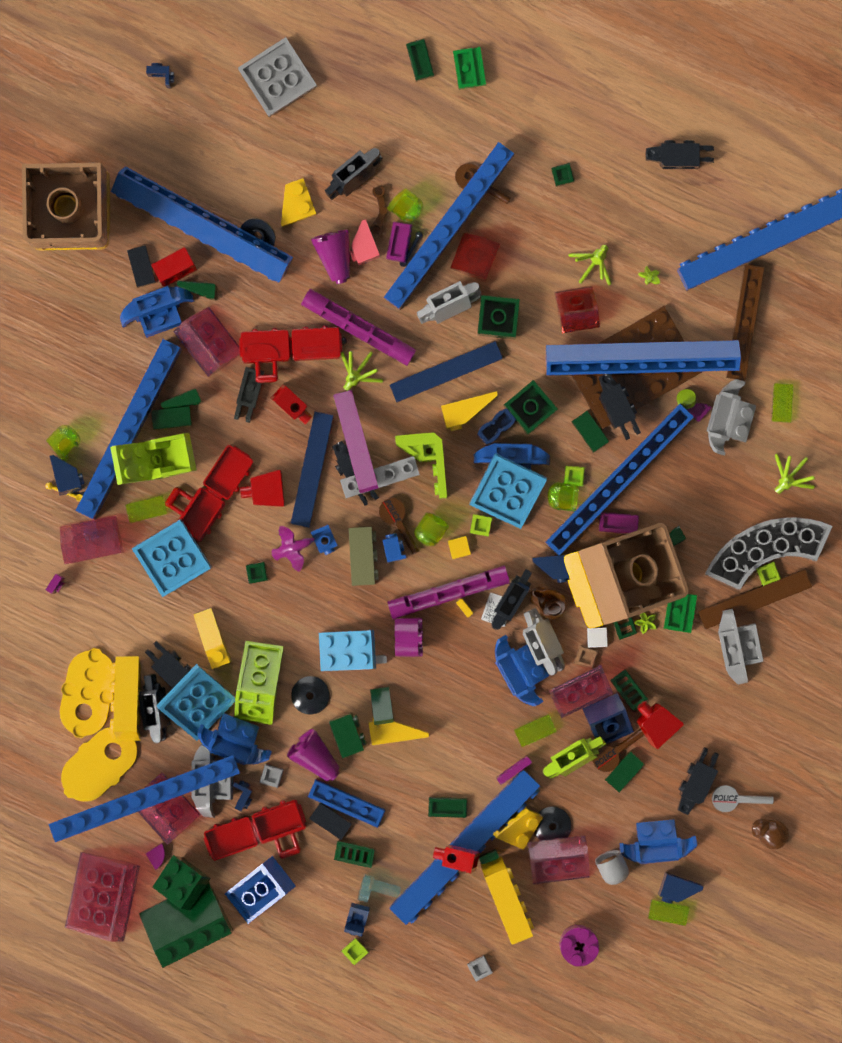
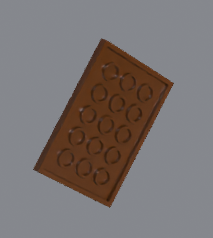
(640, 386)

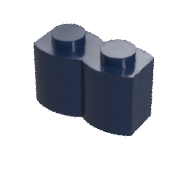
(491, 430)

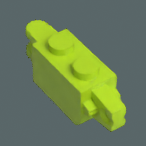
(573, 757)

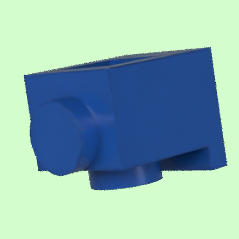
(324, 532)
(393, 548)

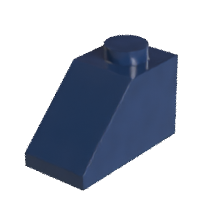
(66, 476)
(553, 567)
(677, 888)

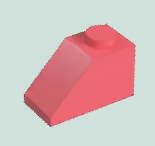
(363, 245)

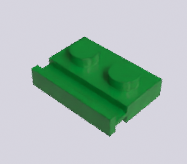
(469, 68)
(680, 614)

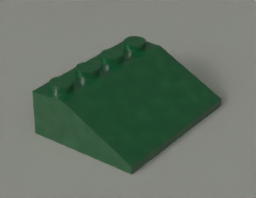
(181, 932)

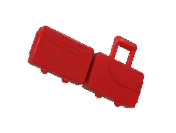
(277, 346)
(207, 503)
(266, 826)

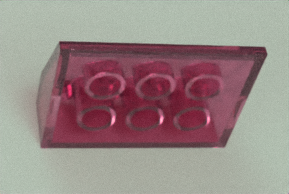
(102, 897)

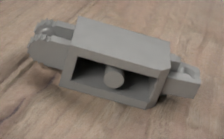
(449, 302)
(543, 642)

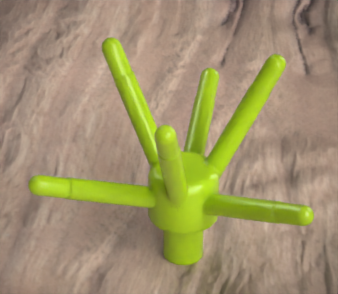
(597, 258)
(354, 375)
(788, 480)

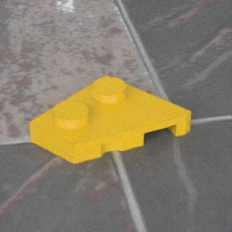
(296, 203)
(520, 828)

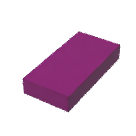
(399, 242)
(618, 523)
(513, 770)

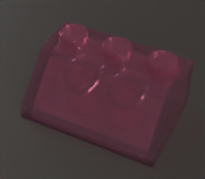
(207, 341)
(90, 540)
(580, 691)
(169, 817)
(559, 859)

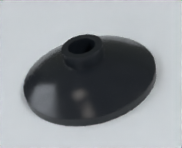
(258, 225)
(313, 685)
(557, 816)

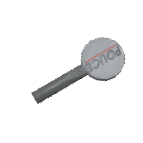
(726, 799)

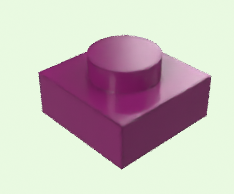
(56, 584)

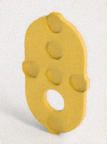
(87, 683)
(91, 771)

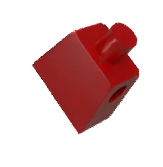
(285, 398)
(265, 490)
(657, 723)
(465, 858)

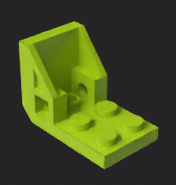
(416, 446)
(153, 459)
(258, 682)

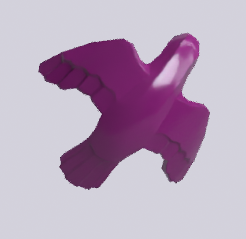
(291, 548)

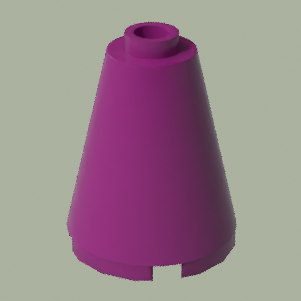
(334, 254)
(314, 756)

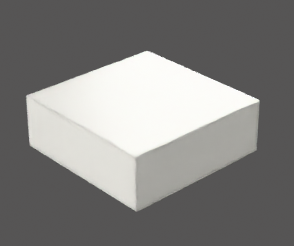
(597, 637)

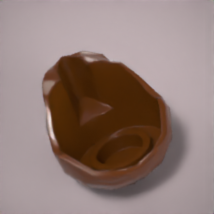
(549, 602)
(770, 833)

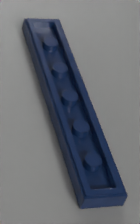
(446, 371)
(311, 469)

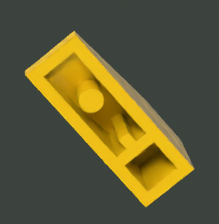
(461, 412)
(212, 638)
(394, 732)

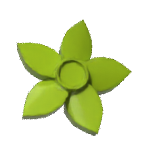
(651, 277)
(645, 622)

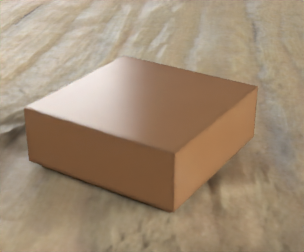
(586, 657)

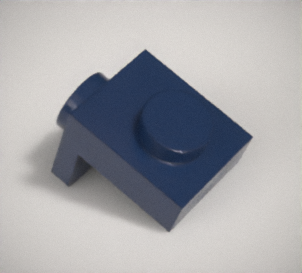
(159, 70)
(244, 799)
(356, 919)

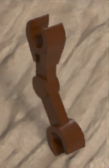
(382, 211)

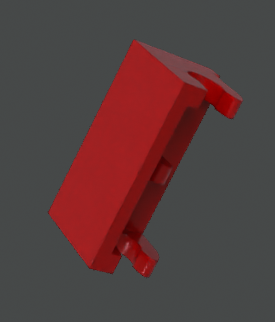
(174, 267)

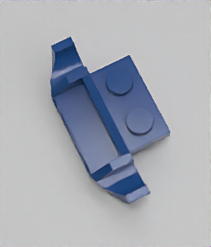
(156, 310)
(519, 453)
(519, 671)
(234, 738)
(657, 843)

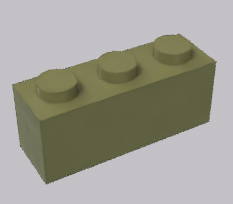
(362, 556)

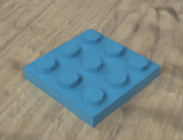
(508, 491)
(171, 557)
(196, 701)

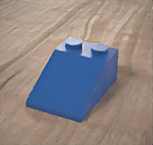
(260, 889)

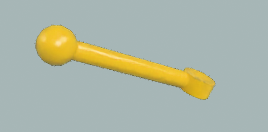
(49, 485)

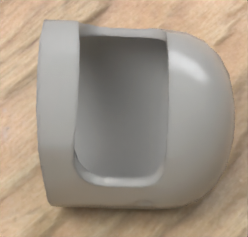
(615, 870)

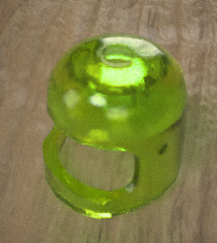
(406, 206)
(63, 440)
(563, 496)
(430, 529)

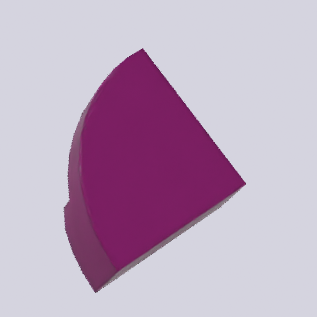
(699, 410)
(156, 856)

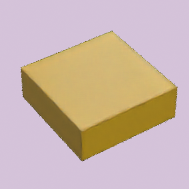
(459, 547)
(464, 607)

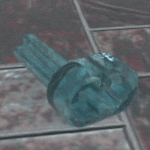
(370, 884)

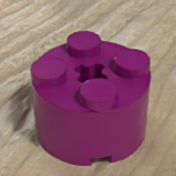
(408, 637)
(574, 955)

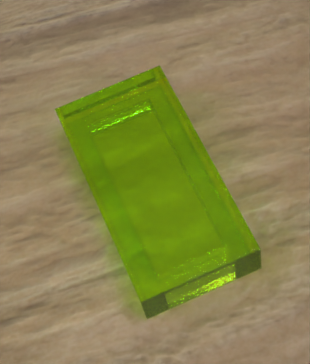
(782, 403)
(146, 509)
(535, 730)
(668, 912)

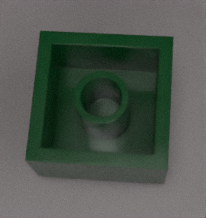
(498, 317)
(530, 407)
(347, 734)
(181, 882)

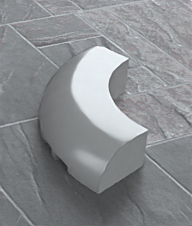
(764, 543)

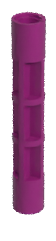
(358, 327)
(448, 592)

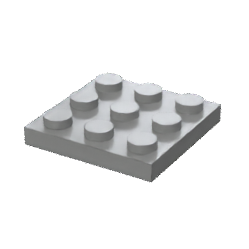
(277, 77)

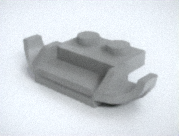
(729, 417)
(739, 646)
(206, 795)

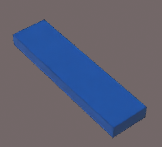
(346, 803)

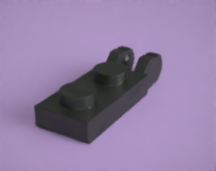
(248, 393)

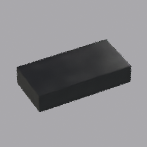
(141, 266)
(330, 821)

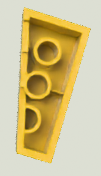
(126, 699)
(506, 900)

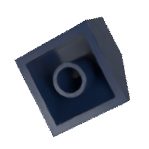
(608, 719)

